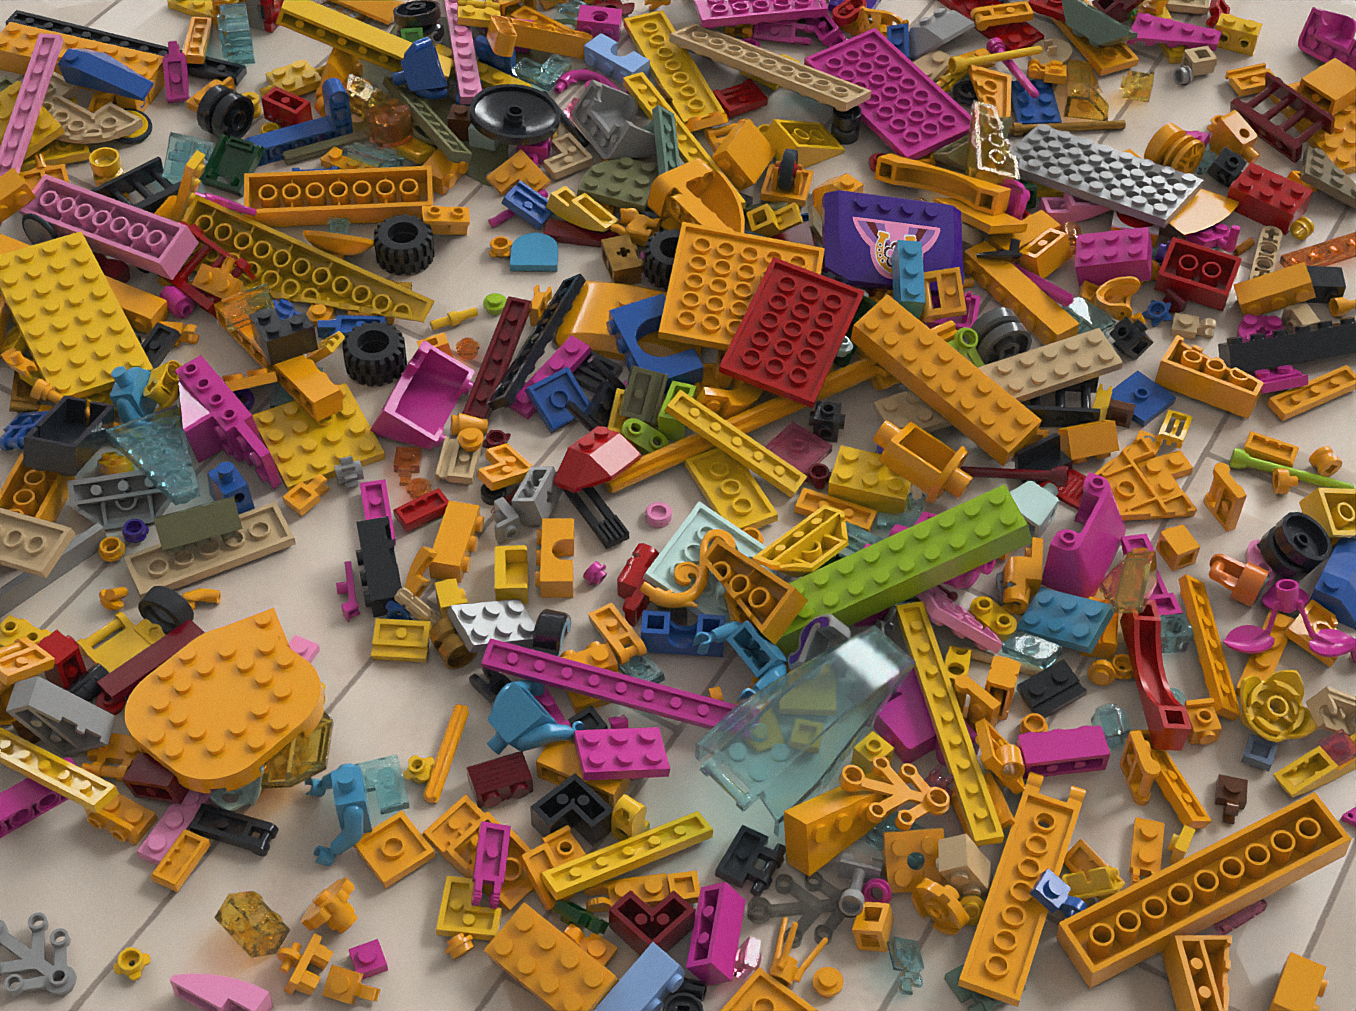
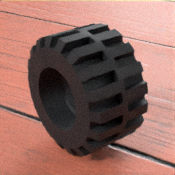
(404, 244)
(660, 256)
(374, 353)

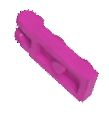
(782, 32)
(490, 861)

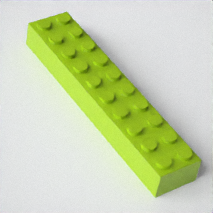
(910, 562)

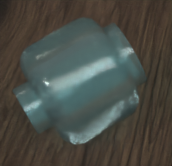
(1113, 723)

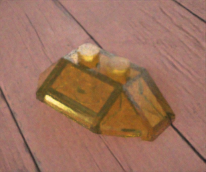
(300, 757)

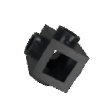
(1227, 167)
(1131, 337)
(827, 420)

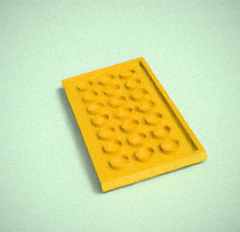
(69, 315)

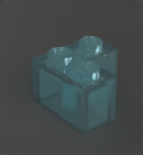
(179, 152)

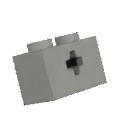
(536, 495)

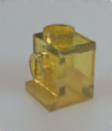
(1137, 85)

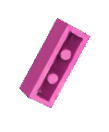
(1064, 751)
(716, 934)

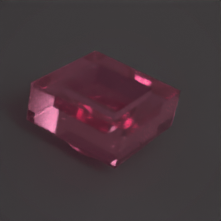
(1339, 747)
(747, 957)

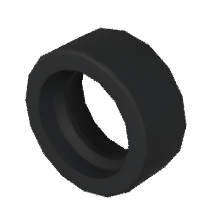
(165, 608)

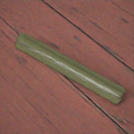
(323, 147)

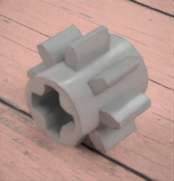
(349, 472)

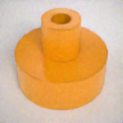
(1282, 481)

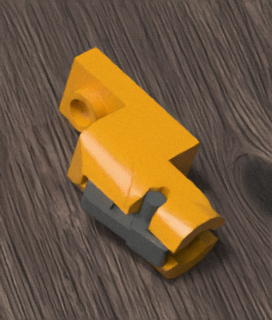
(1020, 578)

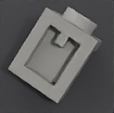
(506, 520)

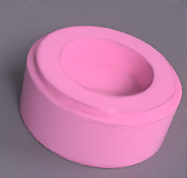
(658, 514)

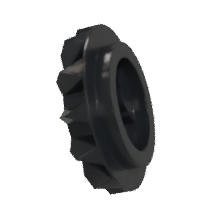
(961, 90)

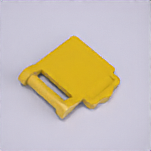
(121, 646)

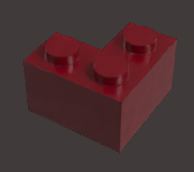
(641, 925)

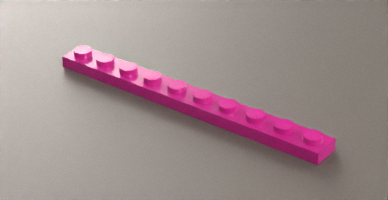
(604, 684)

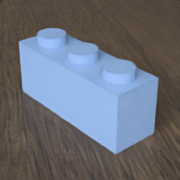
(645, 983)

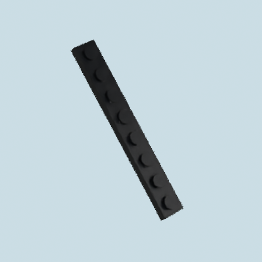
(536, 342)

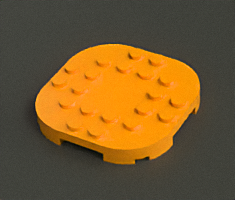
(224, 707)

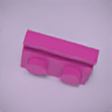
(1280, 379)

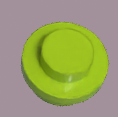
(494, 303)

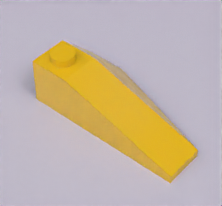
(1332, 510)

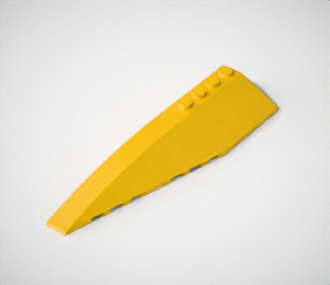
(300, 270)

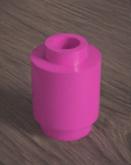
(177, 301)

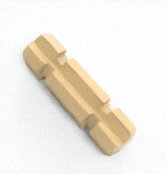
(416, 606)

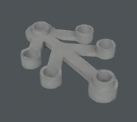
(35, 960)

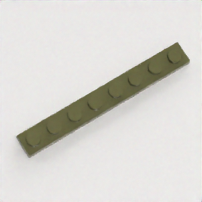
(429, 122)

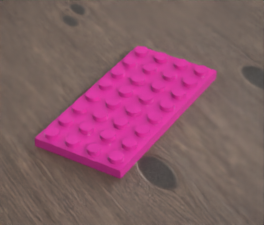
(904, 103)

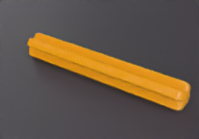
(446, 754)

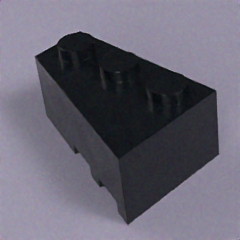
(379, 564)

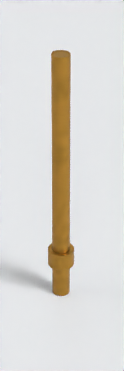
(1018, 128)

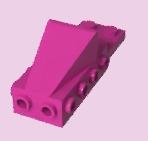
(219, 421)

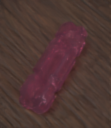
(1240, 917)

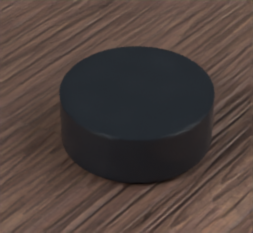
(490, 496)

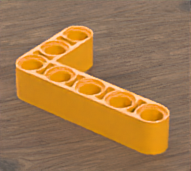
(510, 32)

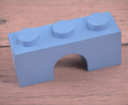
(602, 55)

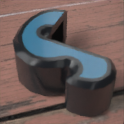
(550, 631)

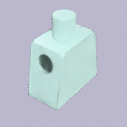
(1036, 505)

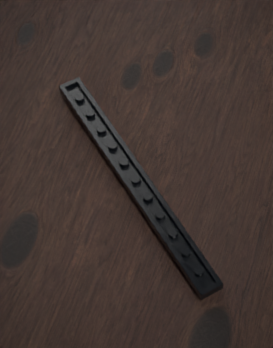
(211, 68)

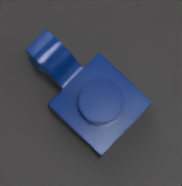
(1054, 895)

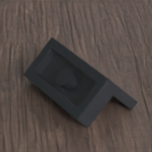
(1042, 456)

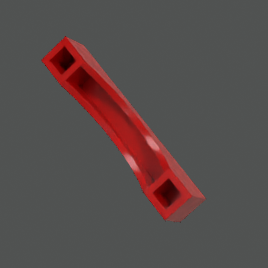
(1164, 715)

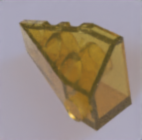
(1083, 93)
(1131, 581)

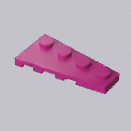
(1173, 33)

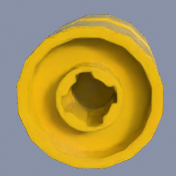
(105, 165)

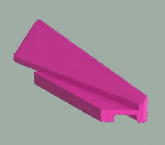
(826, 30)

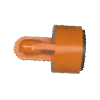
(1243, 580)

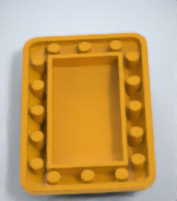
(591, 312)

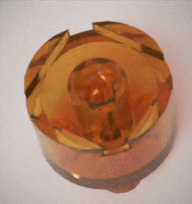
(390, 123)

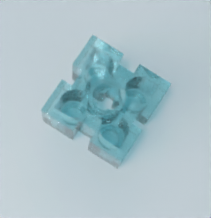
(235, 33)

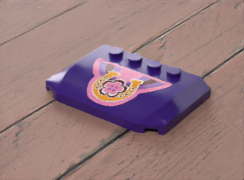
(864, 230)

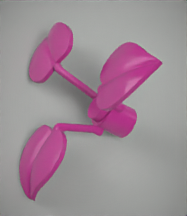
(1288, 597)

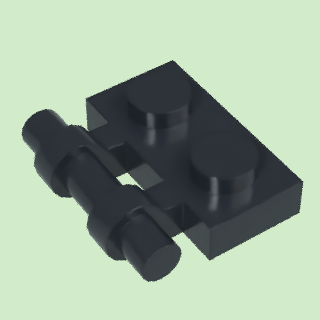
(743, 855)

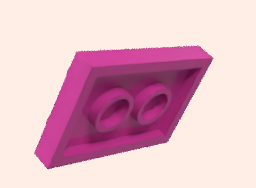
(621, 753)

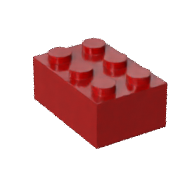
(1269, 197)
(1198, 273)

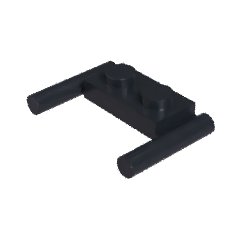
(601, 404)

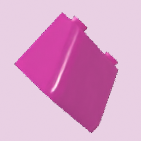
(1329, 37)
(423, 398)
(1081, 560)

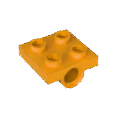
(1000, 757)

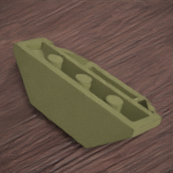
(955, 153)

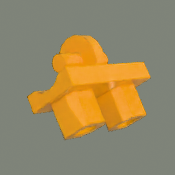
(301, 978)

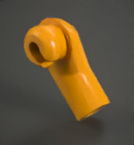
(202, 595)

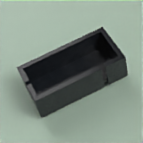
(62, 438)

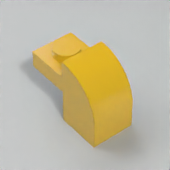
(770, 223)

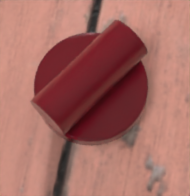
(1178, 303)

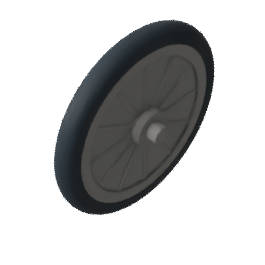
(37, 229)

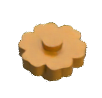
(332, 908)

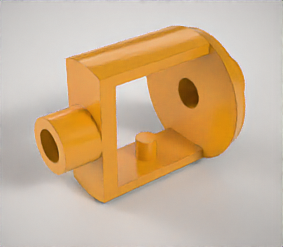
(923, 460)

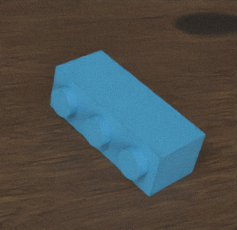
(908, 276)

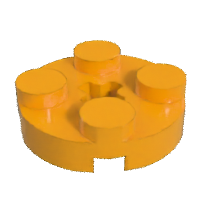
(940, 905)

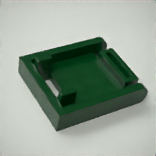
(231, 160)

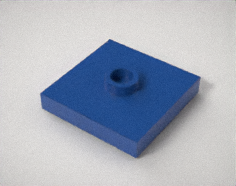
(551, 396)
(1147, 396)

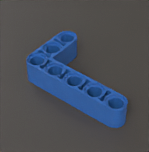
(334, 124)

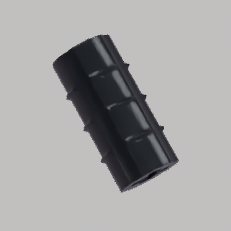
(86, 685)

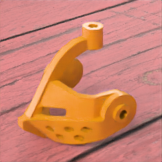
(878, 17)
(1117, 289)

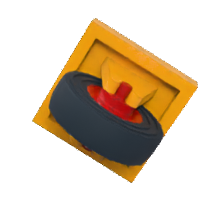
(787, 181)

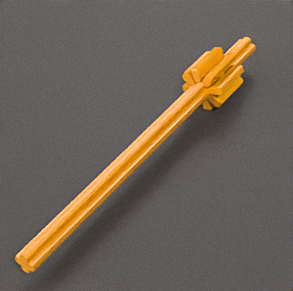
(763, 414)

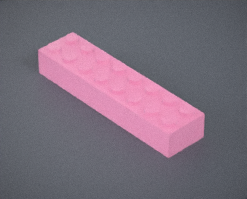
(113, 226)

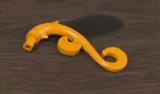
(682, 572)

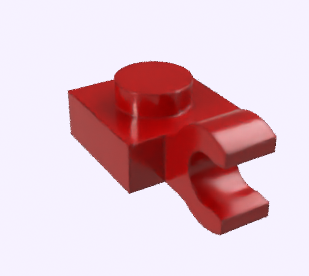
(1215, 9)

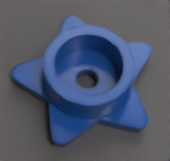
(1158, 306)

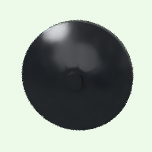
(514, 114)

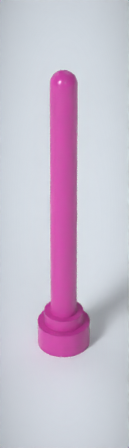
(996, 45)

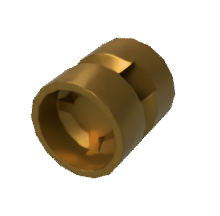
(450, 645)

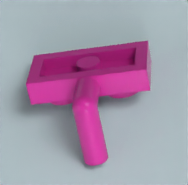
(1215, 236)

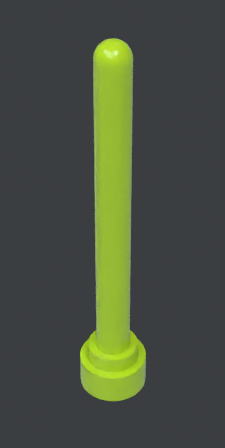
(1241, 459)

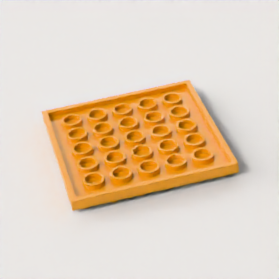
(717, 279)

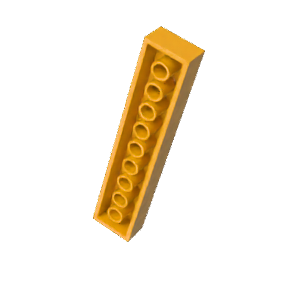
(1202, 889)

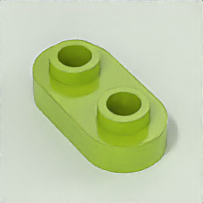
(644, 437)

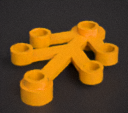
(929, 800)

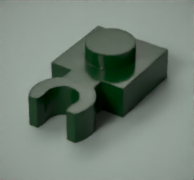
(575, 914)

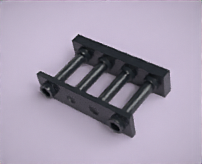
(136, 181)
(1063, 416)

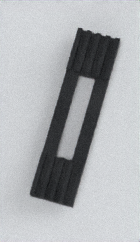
(611, 530)

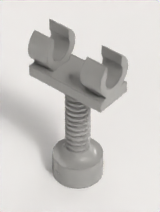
(852, 899)

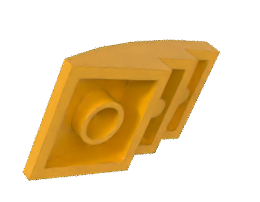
(456, 840)

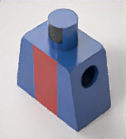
(228, 482)

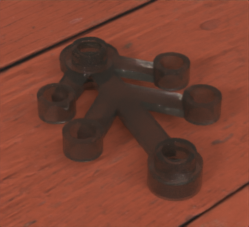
(809, 907)

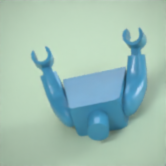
(128, 393)
(753, 647)
(523, 720)
(351, 808)

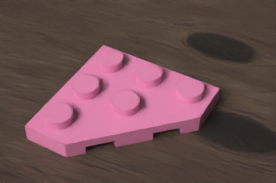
(962, 623)

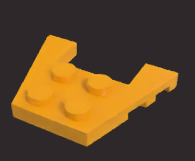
(1134, 493)

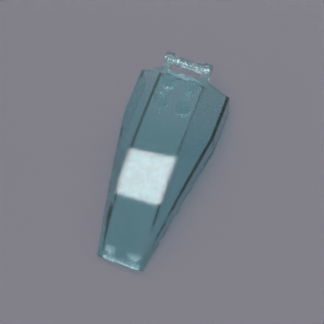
(804, 724)

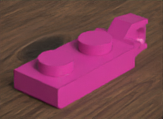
(175, 74)

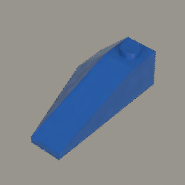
(1338, 583)

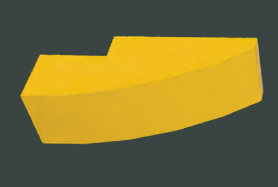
(580, 210)

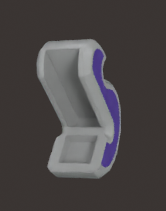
(817, 638)

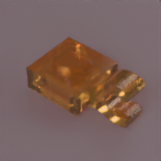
(406, 462)

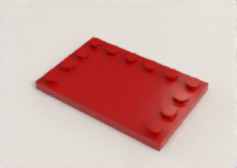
(791, 332)

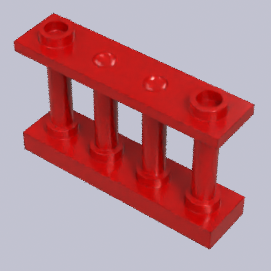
(181, 278)

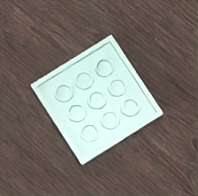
(685, 547)

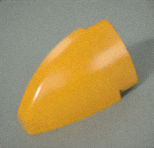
(696, 196)

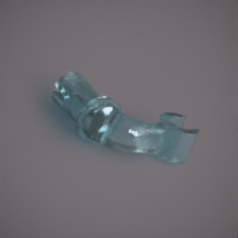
(915, 508)

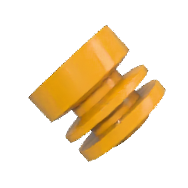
(1175, 149)

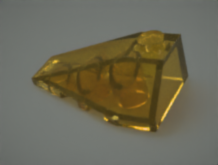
(987, 149)

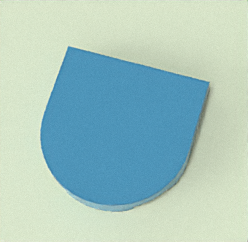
(534, 253)

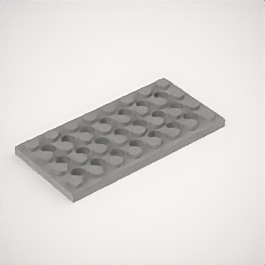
(1104, 175)

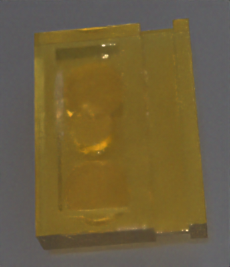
(240, 305)

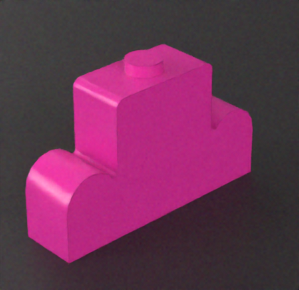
(908, 725)

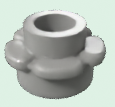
(1183, 75)

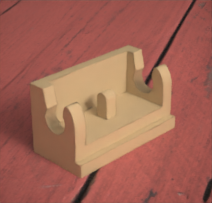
(1333, 710)

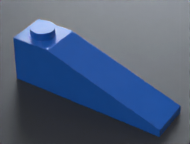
(102, 73)

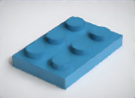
(1066, 619)

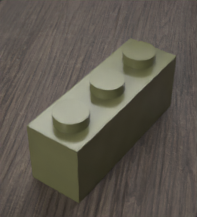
(198, 524)

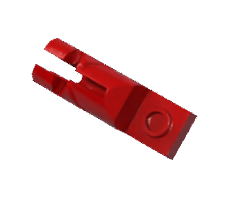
(632, 579)

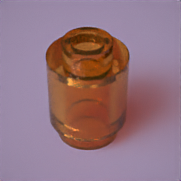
(1072, 230)

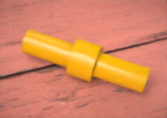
(453, 318)

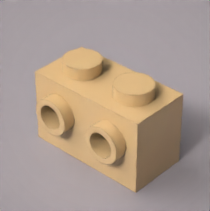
(964, 866)

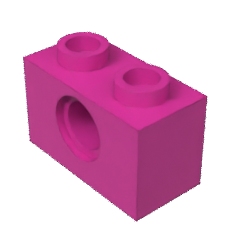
(600, 20)

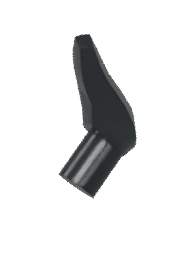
(1012, 253)

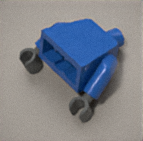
(423, 70)

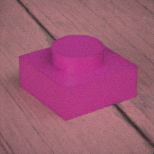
(368, 959)

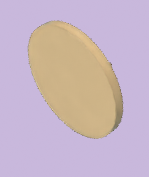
(1053, 50)

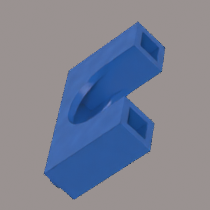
(644, 317)

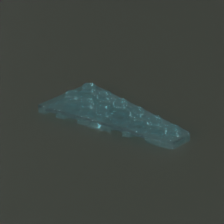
(160, 452)

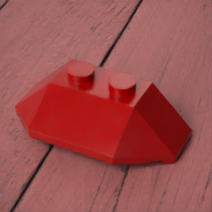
(595, 460)

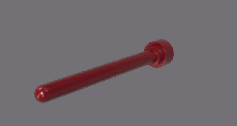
(1057, 475)

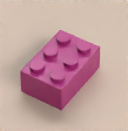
(1113, 255)

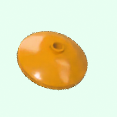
(338, 244)

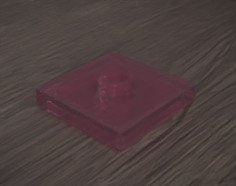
(799, 447)

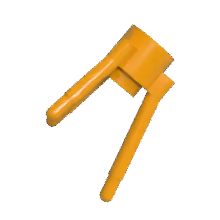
(784, 966)

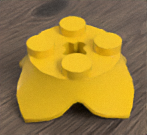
(1284, 694)

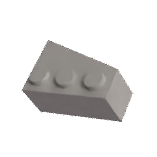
(59, 716)

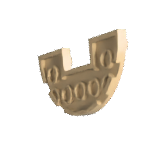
(82, 125)

